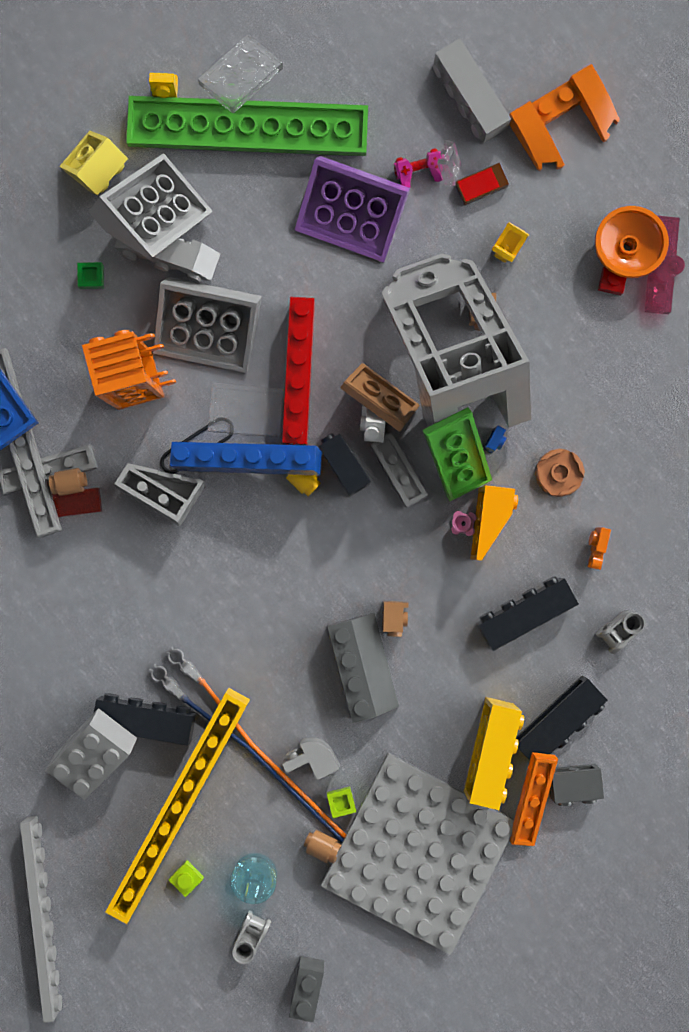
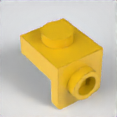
(163, 85)
(509, 243)

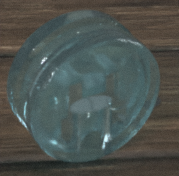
(254, 878)

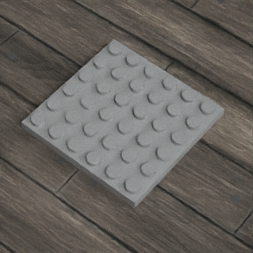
(418, 854)

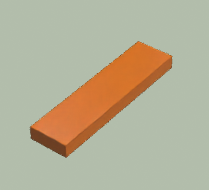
(533, 799)

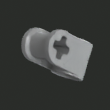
(619, 631)
(251, 934)

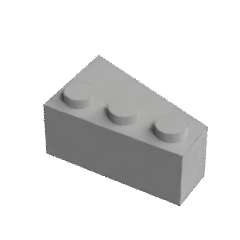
(160, 491)

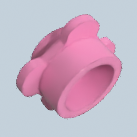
(458, 518)

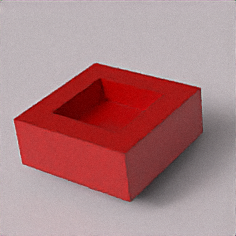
(611, 282)

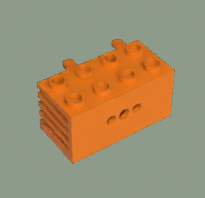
(124, 369)

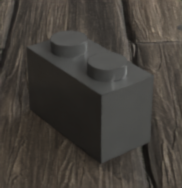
(577, 784)
(306, 989)

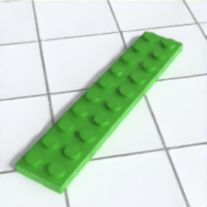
(252, 128)

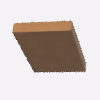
(380, 396)

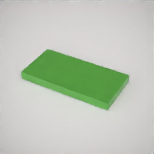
(458, 454)

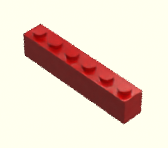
(298, 371)

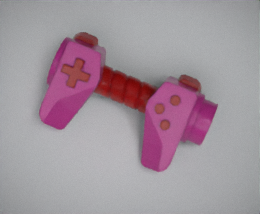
(404, 169)

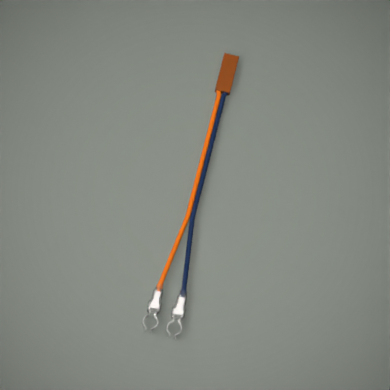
(189, 669)

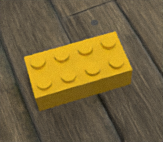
(493, 753)

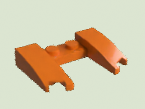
(582, 89)

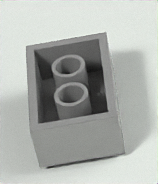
(91, 754)

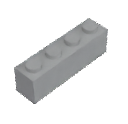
(471, 91)

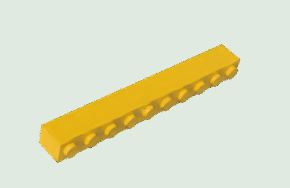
(177, 805)

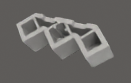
(189, 257)

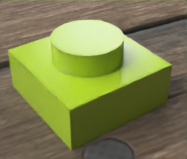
(341, 802)
(186, 878)

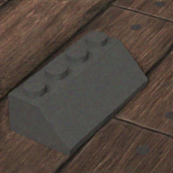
(363, 667)

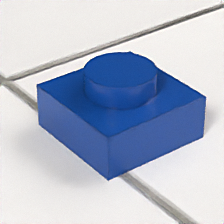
(495, 440)

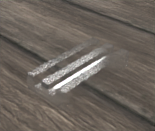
(449, 159)

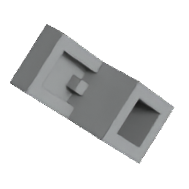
(314, 752)

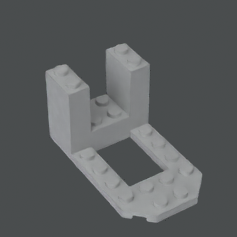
(469, 370)

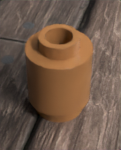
(67, 482)
(322, 846)

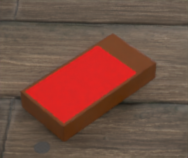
(481, 184)

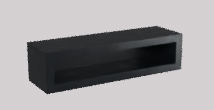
(527, 613)
(562, 719)
(149, 720)

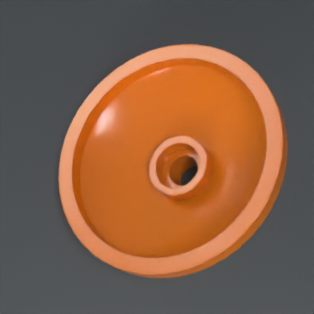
(641, 232)

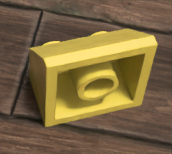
(94, 162)

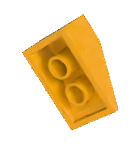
(492, 513)

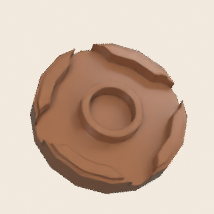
(559, 472)

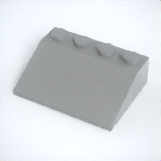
(150, 208)
(206, 324)

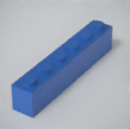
(246, 458)

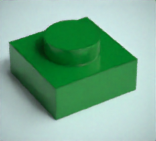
(90, 275)

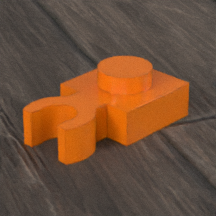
(598, 541)

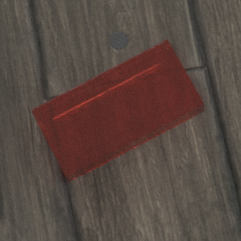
(78, 503)

